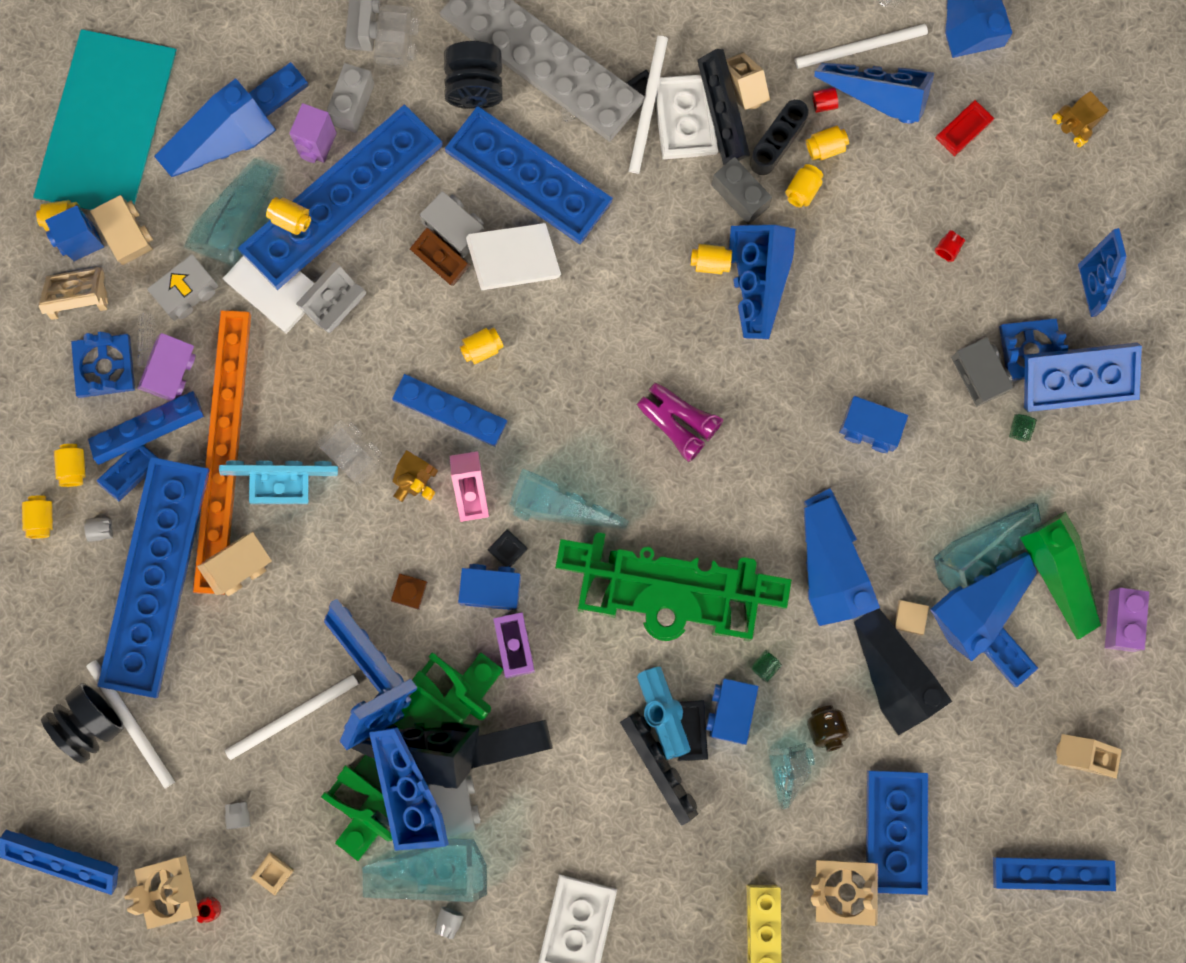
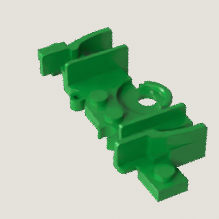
(672, 584)
(426, 707)

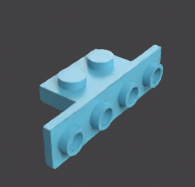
(278, 483)

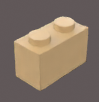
(122, 230)
(234, 564)

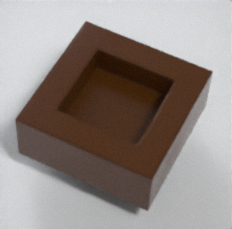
(409, 591)

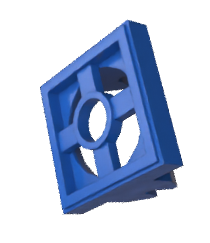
(102, 340)
(1008, 340)

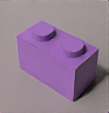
(313, 133)
(166, 367)
(1127, 619)
(514, 645)

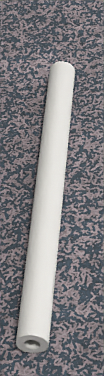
(861, 46)
(648, 104)
(291, 717)
(133, 729)

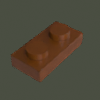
(440, 256)

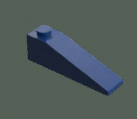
(976, 26)
(896, 94)
(219, 128)
(763, 266)
(1103, 271)
(836, 575)
(977, 613)
(409, 805)

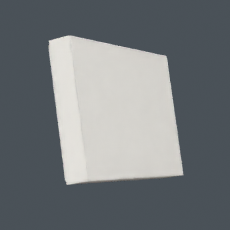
(684, 118)
(513, 256)
(276, 305)
(578, 922)

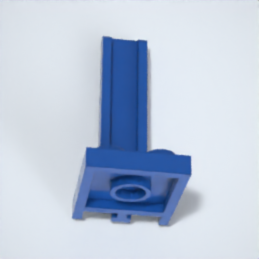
(393, 691)

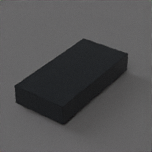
(695, 730)

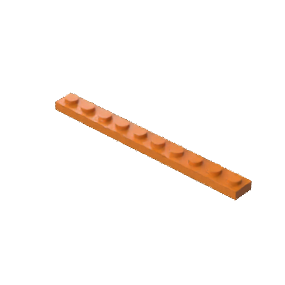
(223, 438)

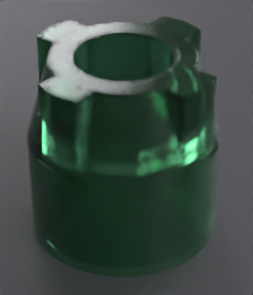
(1022, 427)
(766, 666)

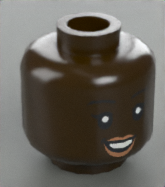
(828, 728)

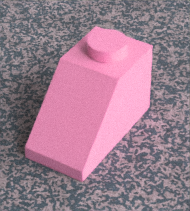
(469, 486)

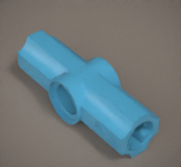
(663, 713)

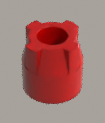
(825, 99)
(949, 246)
(215, 907)

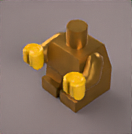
(1081, 117)
(412, 477)

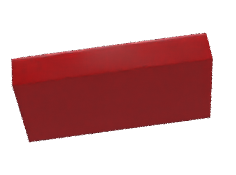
(964, 128)

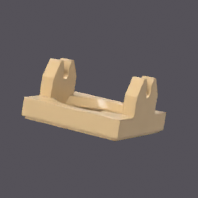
(84, 279)
(182, 893)
(825, 913)

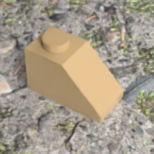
(748, 81)
(1088, 755)

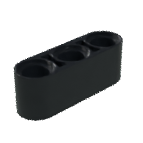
(783, 126)
(512, 743)

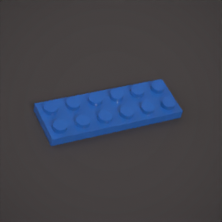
(528, 175)

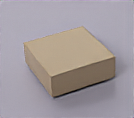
(911, 617)
(272, 873)

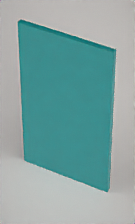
(105, 120)

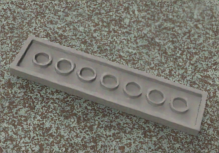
(548, 62)

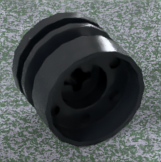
(473, 75)
(76, 728)

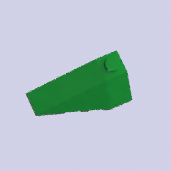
(1062, 564)

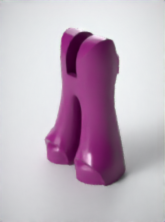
(701, 422)

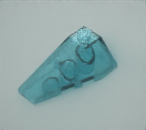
(233, 214)
(543, 501)
(985, 548)
(790, 770)
(430, 874)

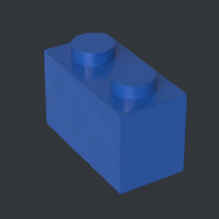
(73, 233)
(873, 425)
(489, 588)
(733, 711)

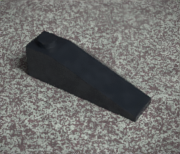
(901, 680)
(440, 753)

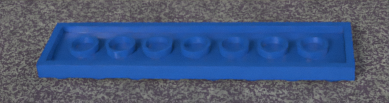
(343, 195)
(153, 578)

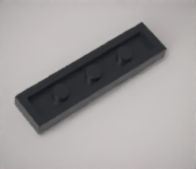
(723, 106)
(665, 777)

